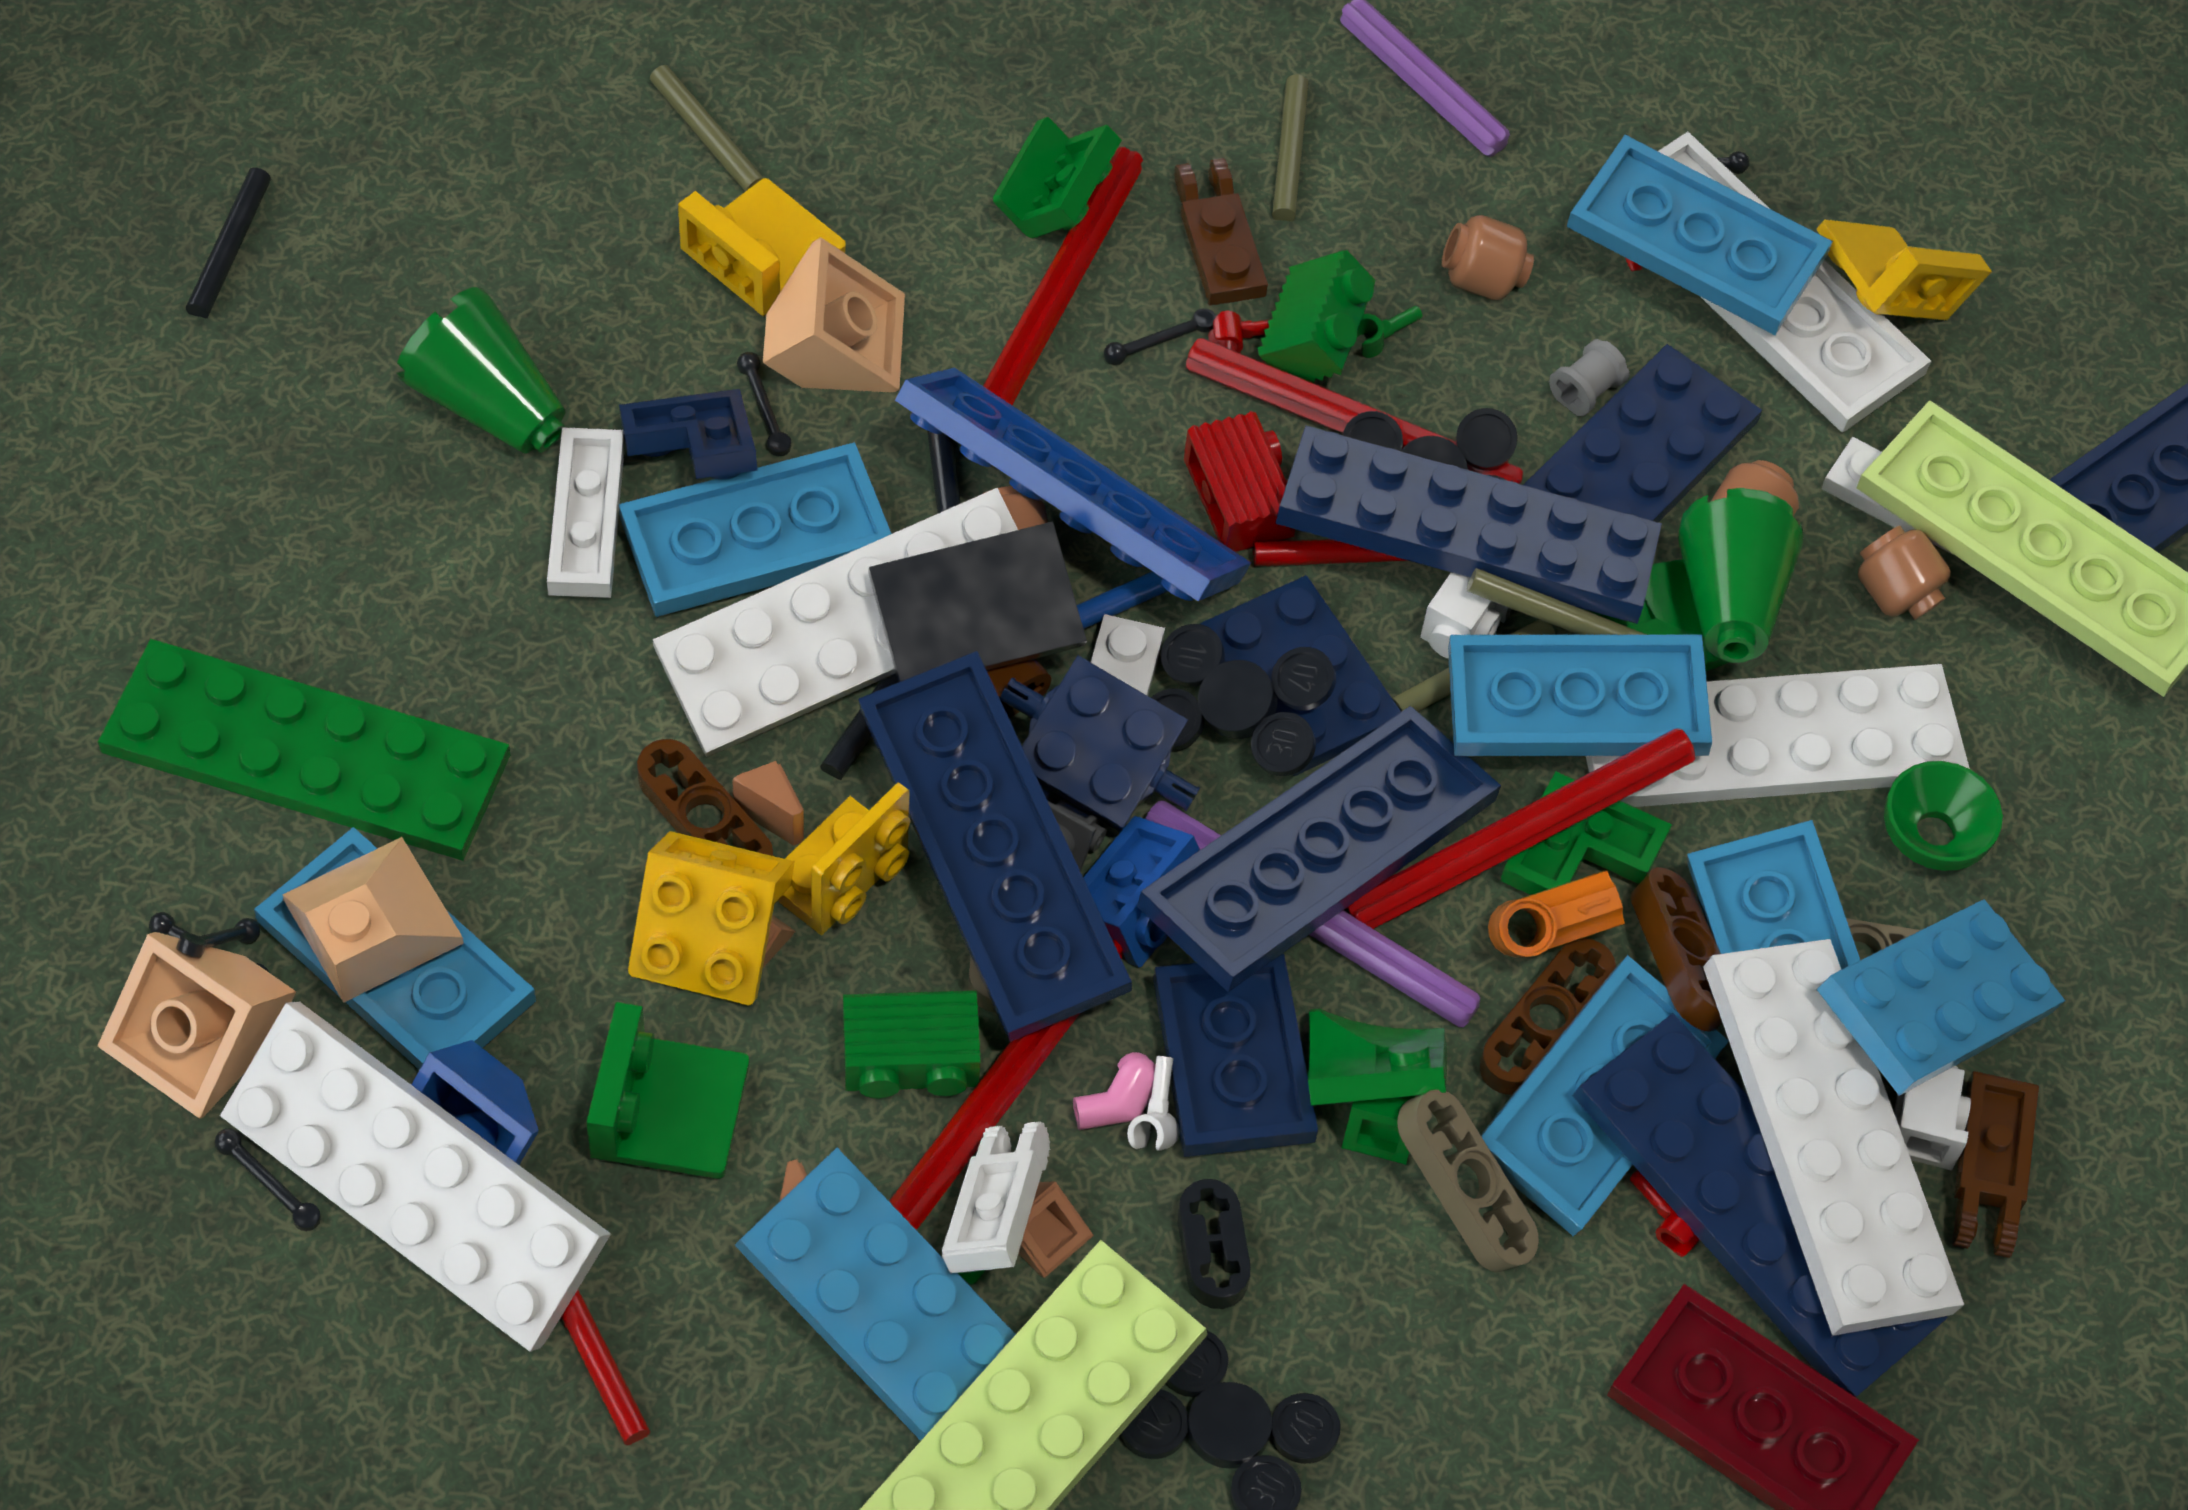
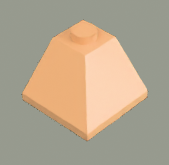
(836, 325)
(372, 919)
(192, 1020)

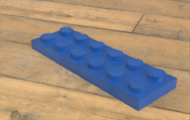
(1082, 488)

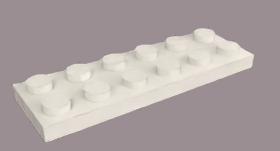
(1829, 343)
(804, 636)
(1814, 735)
(1832, 1141)
(415, 1175)

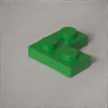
(1613, 838)

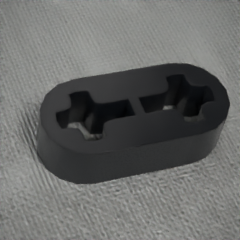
(1199, 1245)

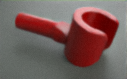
(1231, 330)
(1673, 1230)

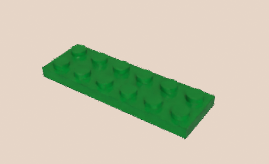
(305, 749)

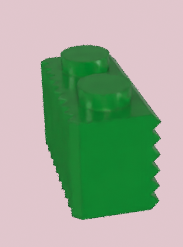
(1318, 316)
(911, 1042)

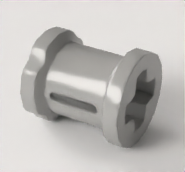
(1589, 377)

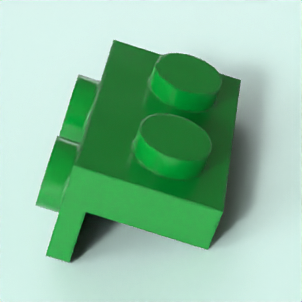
(1055, 177)

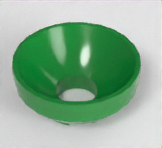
(1945, 793)

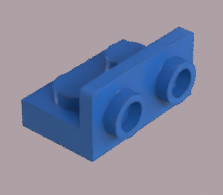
(1129, 865)

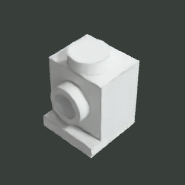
(1459, 613)
(1935, 1119)

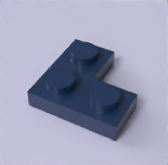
(706, 423)

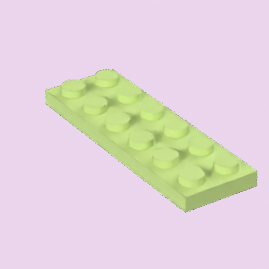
(2037, 543)
(1050, 1396)

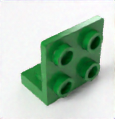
(664, 1100)

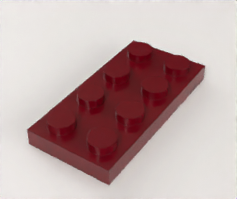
(1759, 1412)

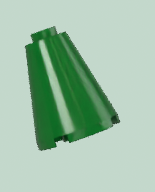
(483, 374)
(1739, 568)

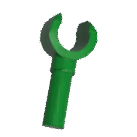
(1383, 329)

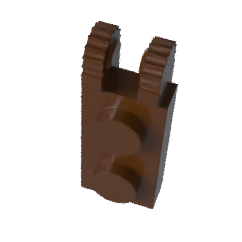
(1220, 237)
(1996, 1158)

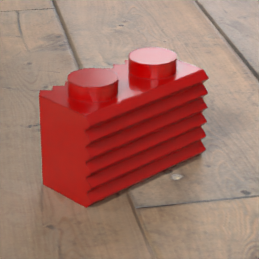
(1238, 479)

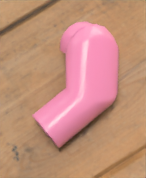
(1123, 1100)

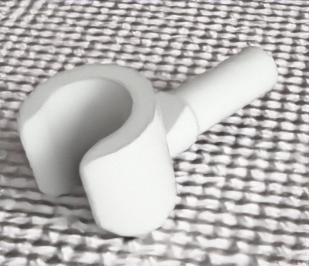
(1157, 1112)

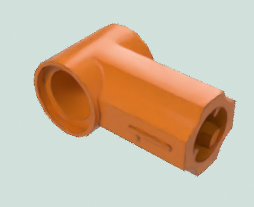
(1560, 915)

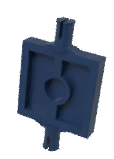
(1101, 743)

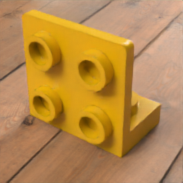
(752, 240)
(1900, 277)
(847, 858)
(706, 916)

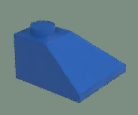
(481, 1096)

